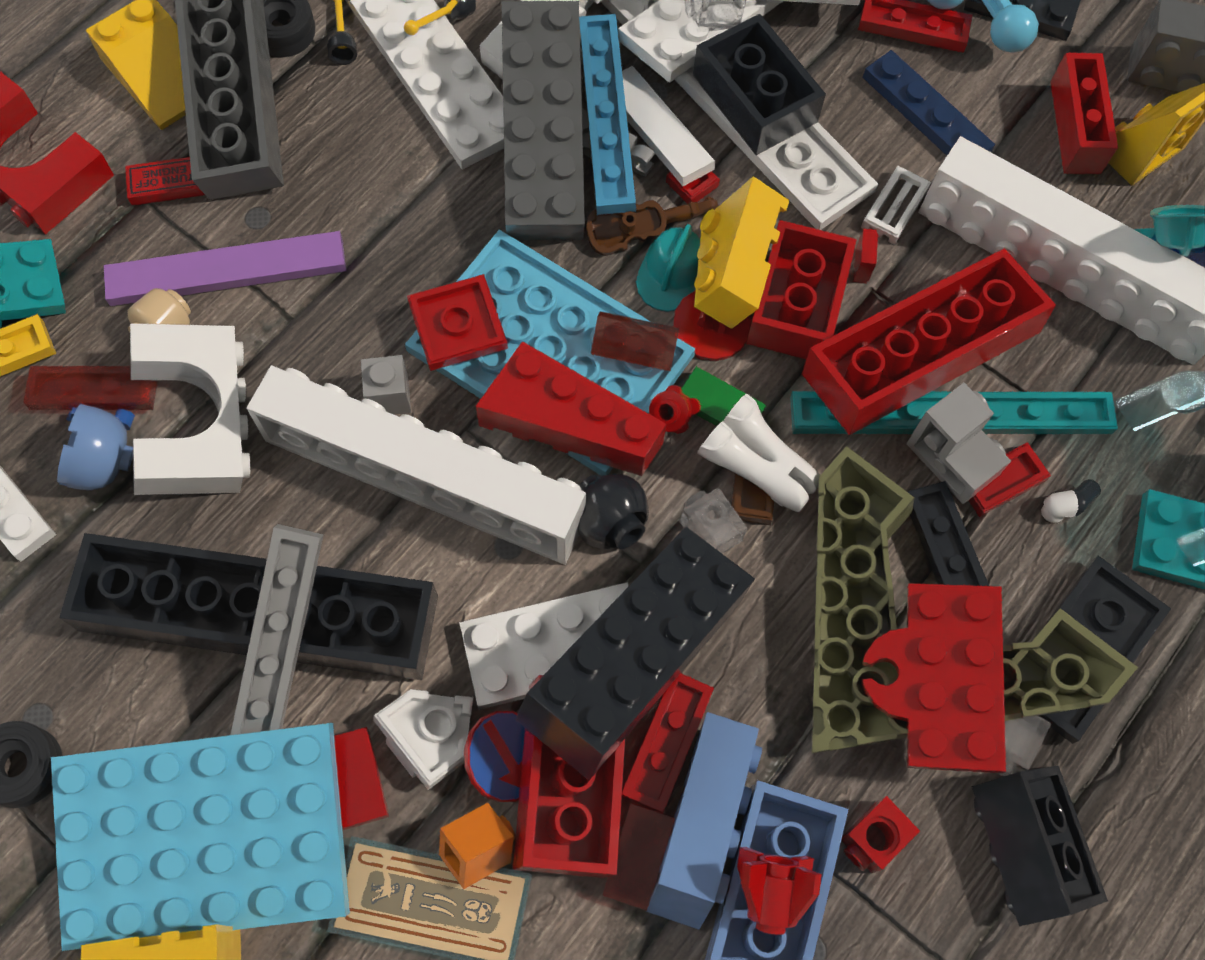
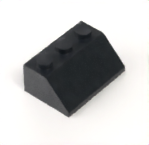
(1038, 845)

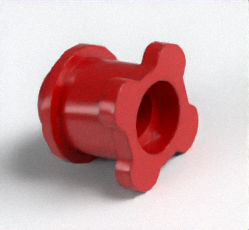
(682, 405)

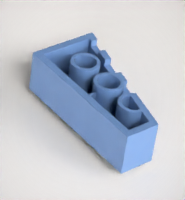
(705, 822)

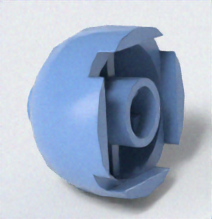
(94, 450)

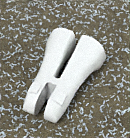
(756, 453)

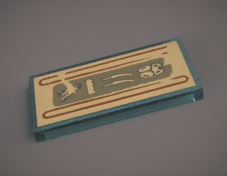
(418, 905)

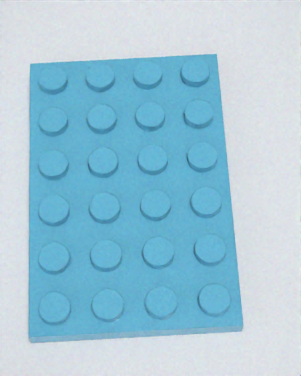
(557, 317)
(199, 835)

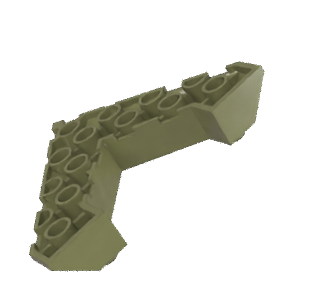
(855, 605)

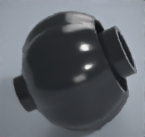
(613, 511)

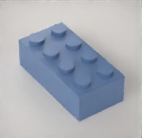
(789, 827)

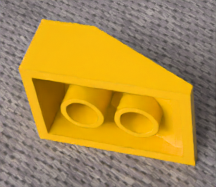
(144, 55)
(1158, 133)

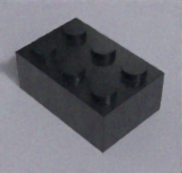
(758, 84)

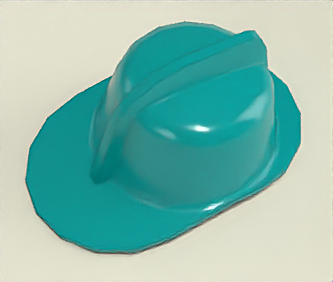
(1180, 227)
(669, 269)

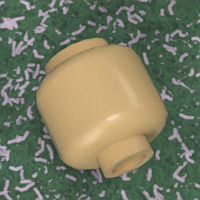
(160, 308)

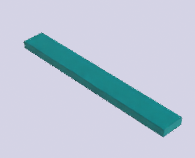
(1012, 414)

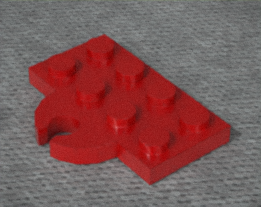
(946, 677)

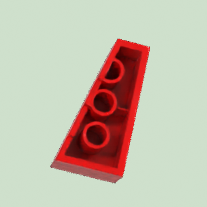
(563, 409)

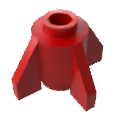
(777, 888)

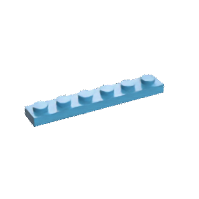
(607, 115)

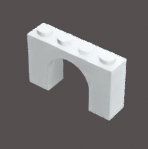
(209, 360)

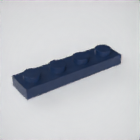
(922, 104)

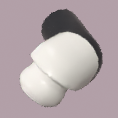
(1070, 502)

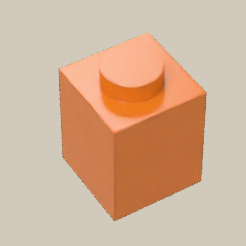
(476, 845)

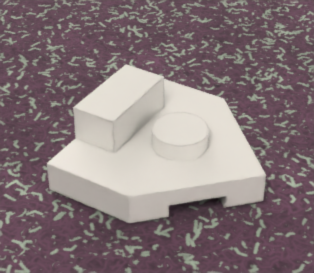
(427, 733)

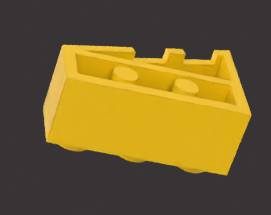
(735, 250)

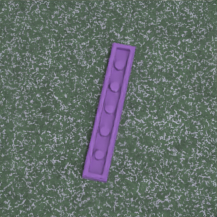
(226, 267)

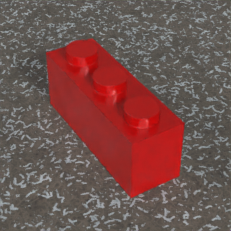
(1083, 113)

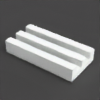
(883, 226)

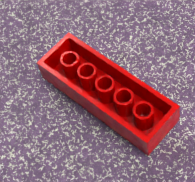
(926, 340)

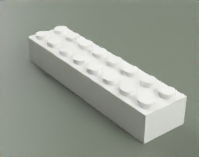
(1071, 248)
(419, 463)

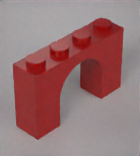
(57, 183)

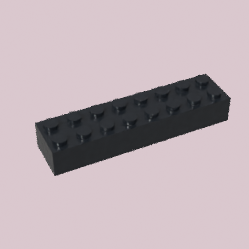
(213, 598)

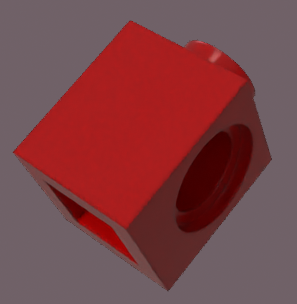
(894, 825)

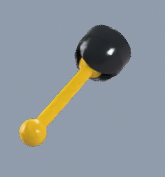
(456, 9)
(341, 45)

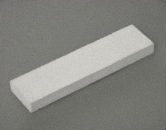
(663, 130)

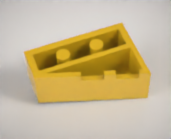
(210, 943)

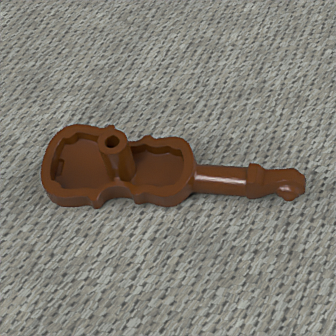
(614, 231)

